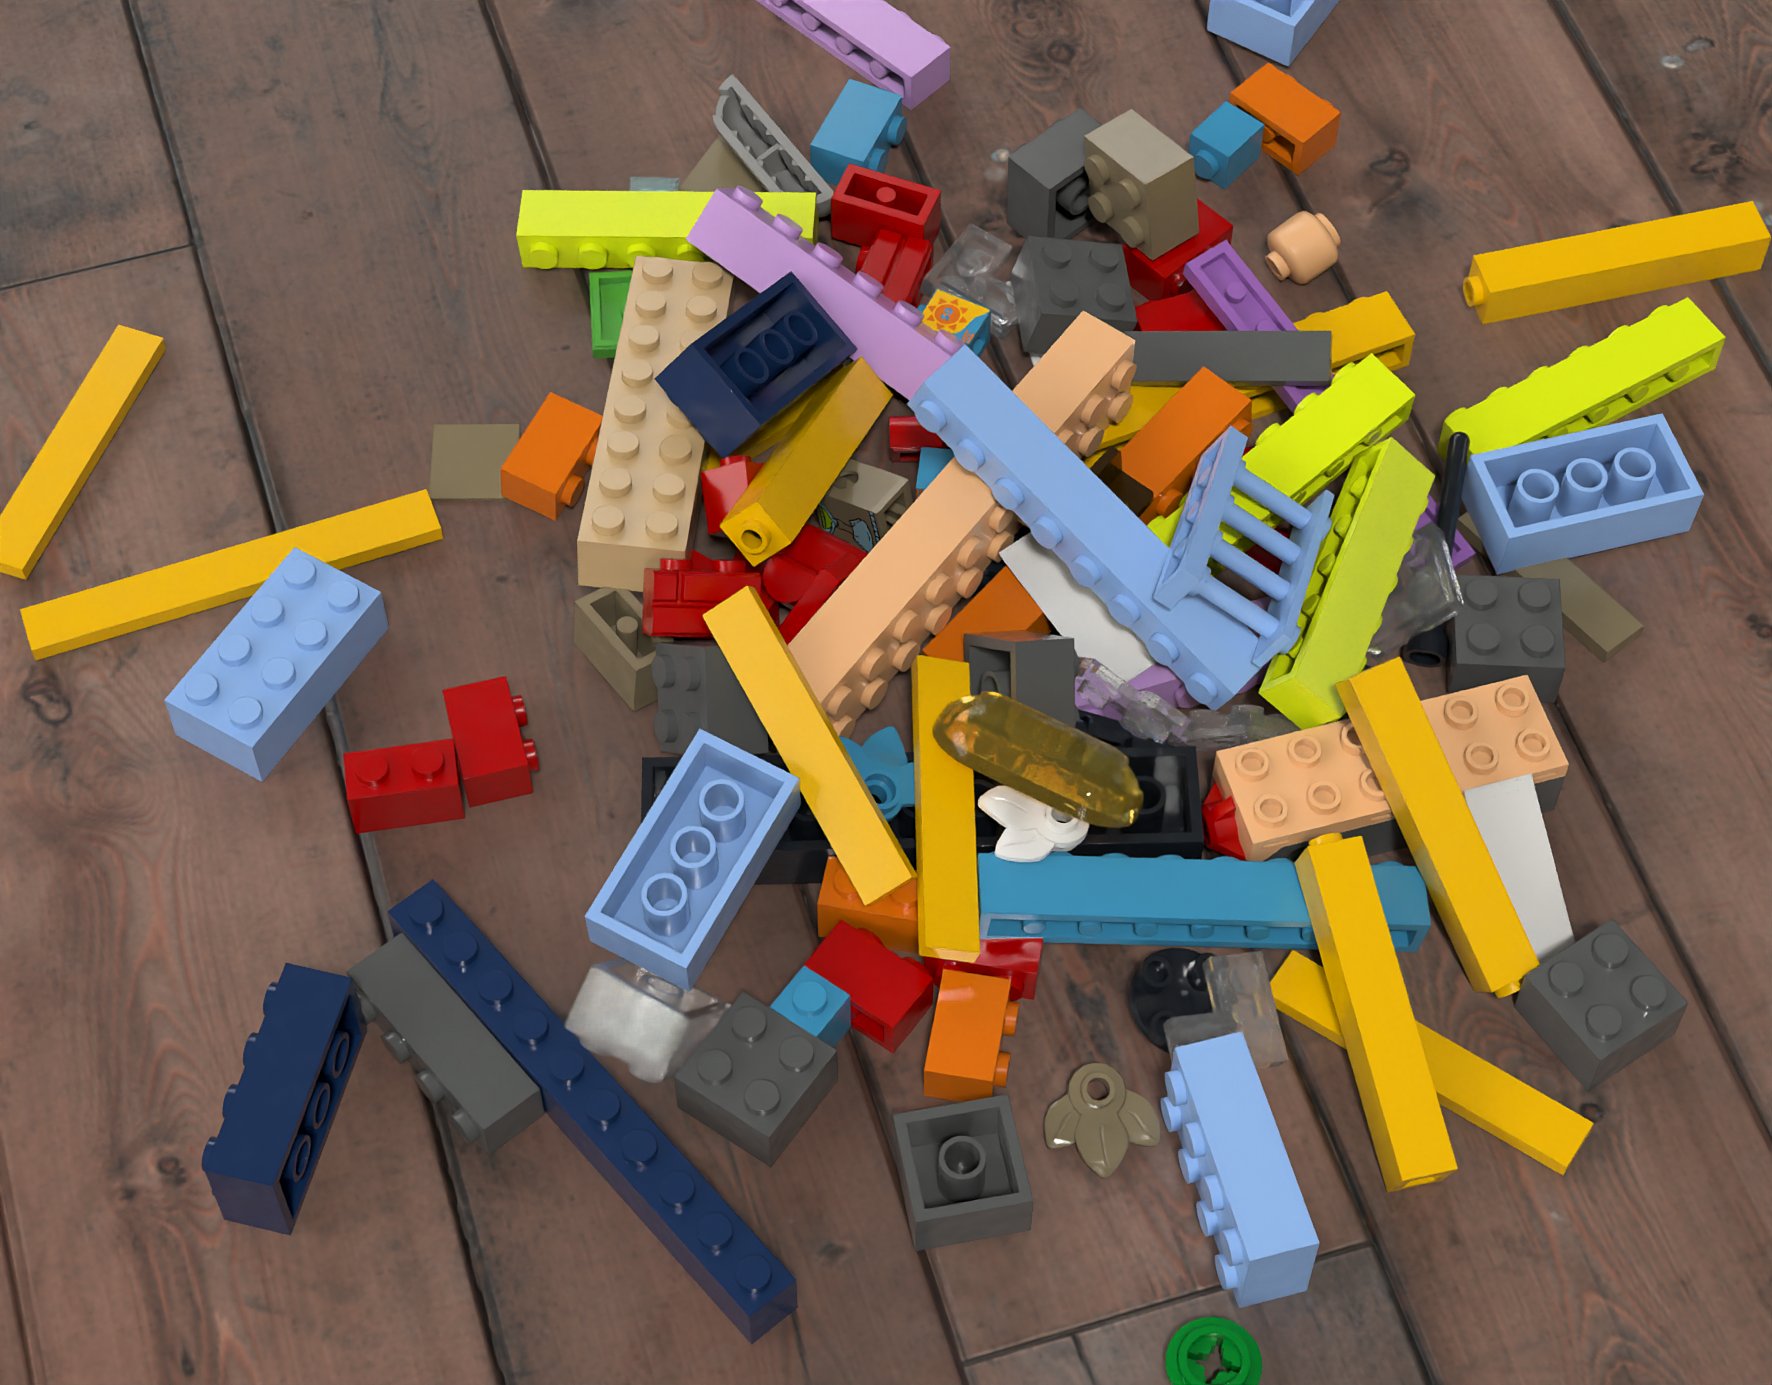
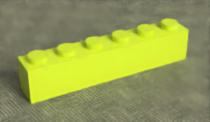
(617, 226)
(1594, 382)
(1314, 444)
(1350, 583)

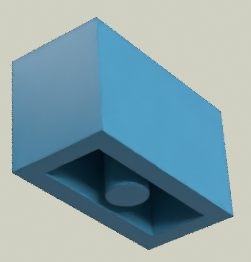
(858, 131)

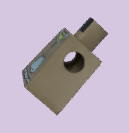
(864, 504)

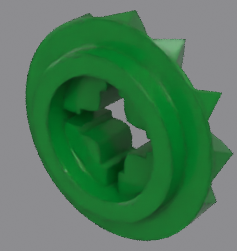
(1198, 1340)

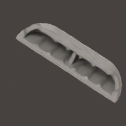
(765, 147)

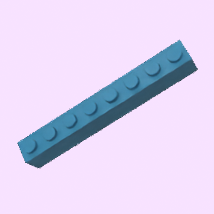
(1175, 901)

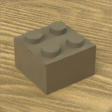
(1141, 184)

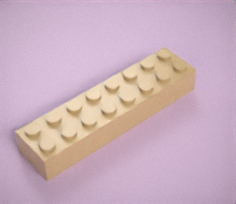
(647, 452)

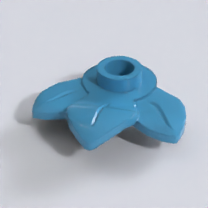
(884, 770)

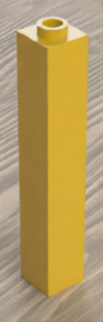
(1616, 262)
(806, 462)
(1438, 827)
(1374, 1013)

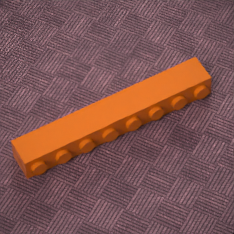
(1159, 457)

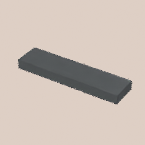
(1234, 356)

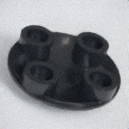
(1167, 987)

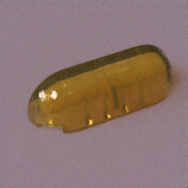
(1040, 758)

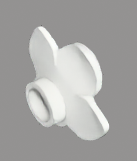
(1030, 826)

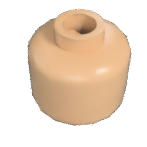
(1302, 247)

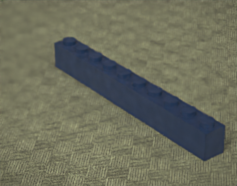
(603, 1119)

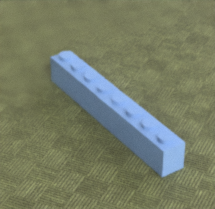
(1082, 525)

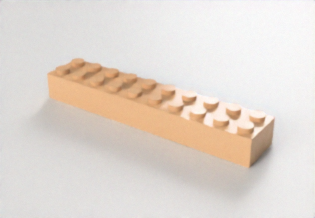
(953, 534)

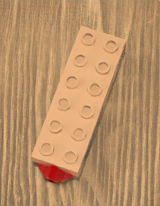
(1319, 781)

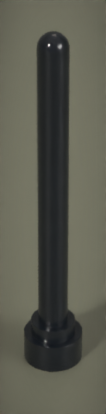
(1431, 647)

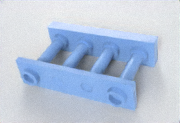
(1199, 539)

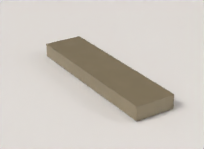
(1586, 608)

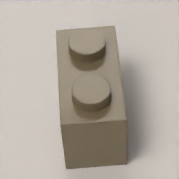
(613, 641)

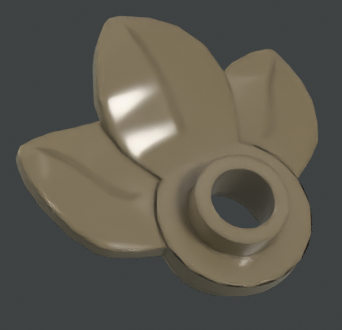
(1101, 1126)

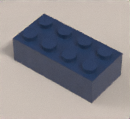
(755, 364)
(285, 1098)

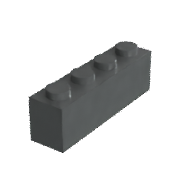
(445, 1045)

